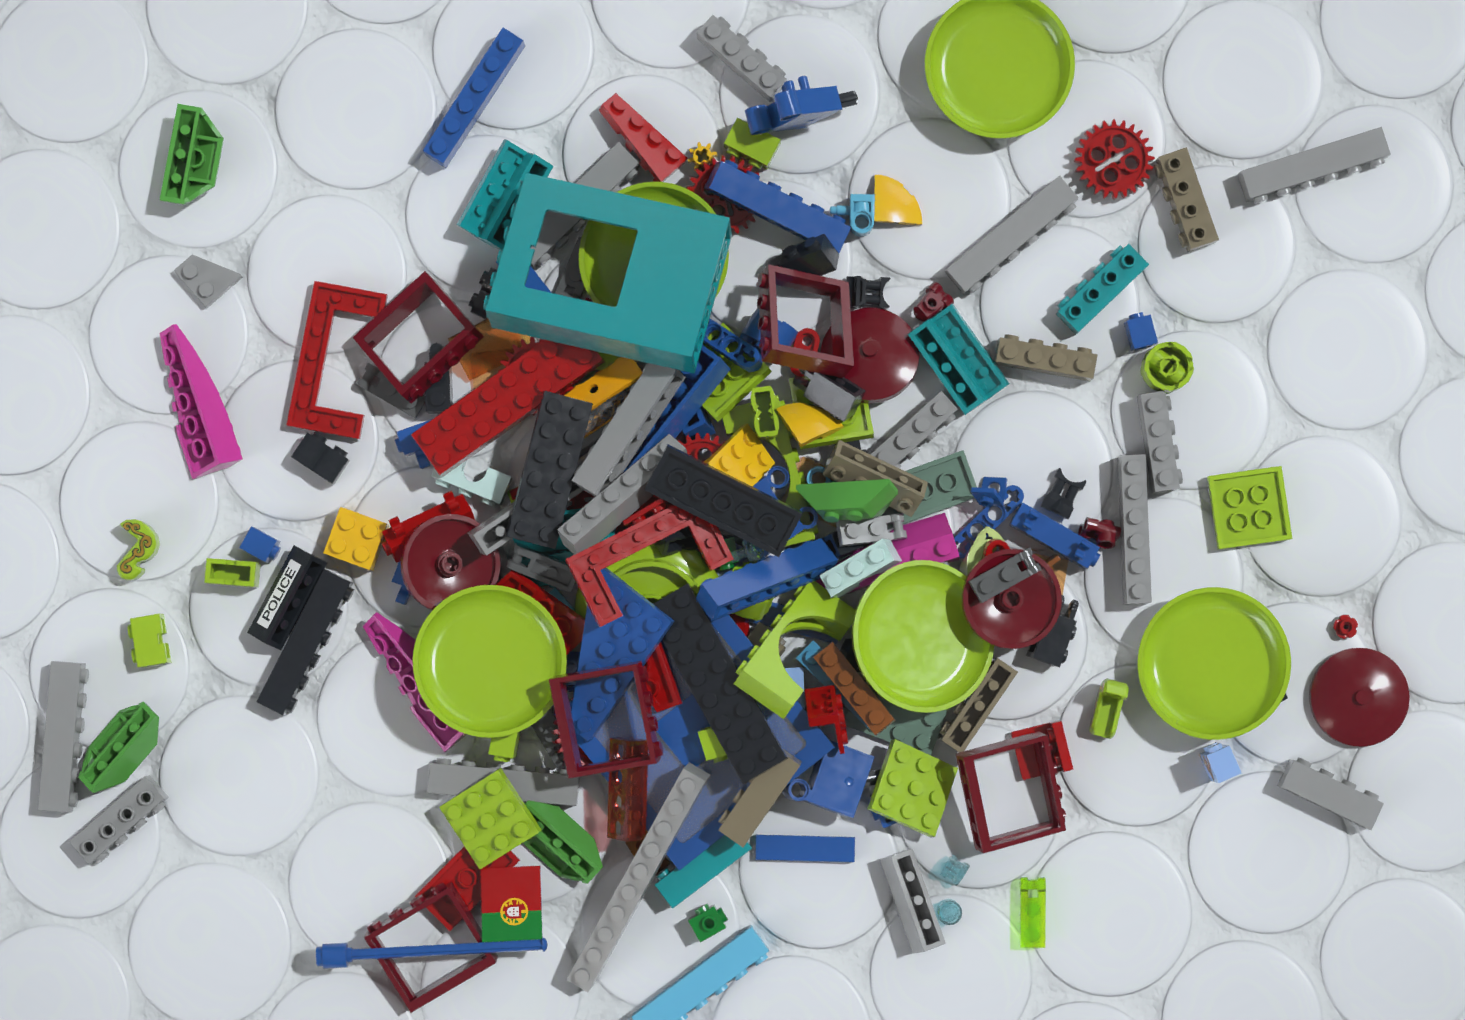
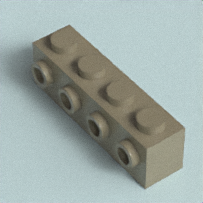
(1186, 200)
(1045, 359)
(852, 464)
(977, 707)
(756, 801)

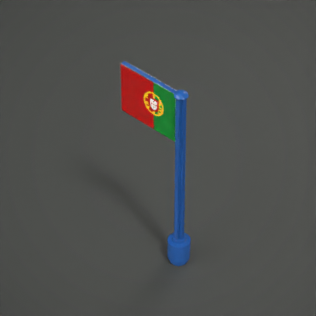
(509, 922)

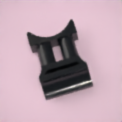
(858, 289)
(1062, 505)

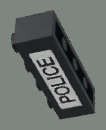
(287, 597)

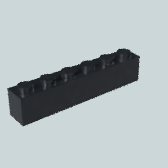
(305, 642)

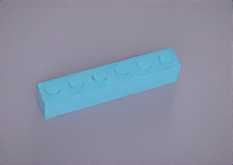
(706, 978)

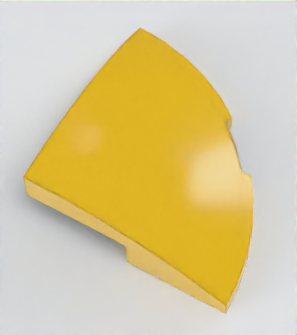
(894, 203)
(808, 422)

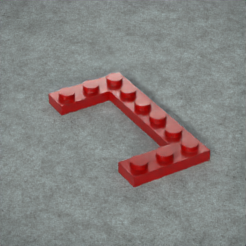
(303, 407)
(587, 564)

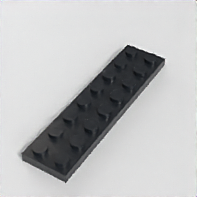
(711, 679)

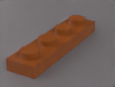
(854, 689)

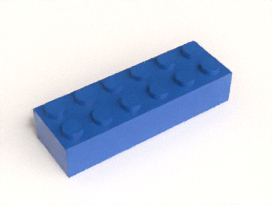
(686, 401)

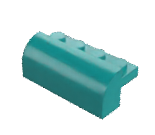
(492, 201)
(958, 359)

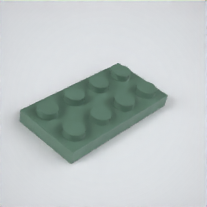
(947, 485)
(912, 728)

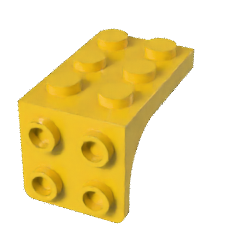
(742, 457)

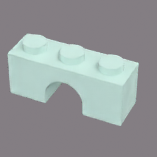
(491, 487)
(862, 565)

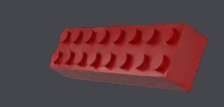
(502, 402)

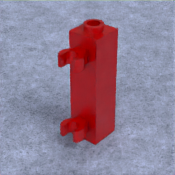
(399, 532)

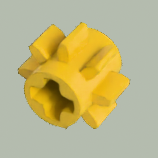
(700, 150)

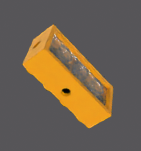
(606, 391)

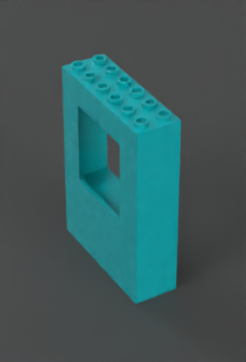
(665, 287)

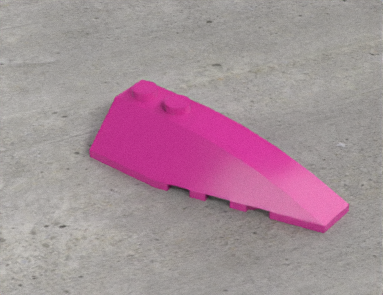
(203, 420)
(925, 540)
(398, 651)

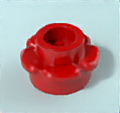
(1339, 627)

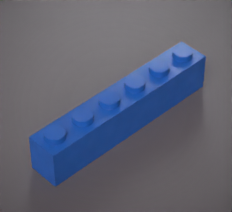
(474, 97)
(773, 205)
(765, 579)

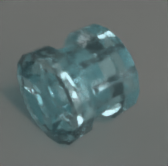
(954, 869)
(953, 913)

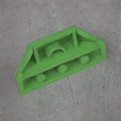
(191, 156)
(849, 499)
(120, 747)
(563, 843)

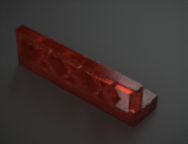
(631, 791)

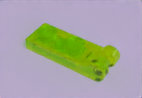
(1032, 913)

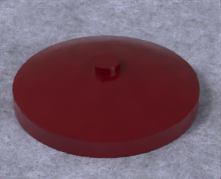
(881, 353)
(444, 560)
(1018, 614)
(1359, 697)

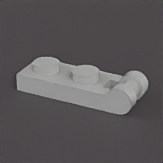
(870, 530)

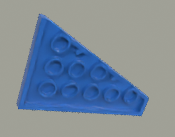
(618, 642)

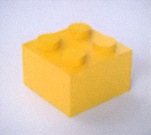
(356, 539)

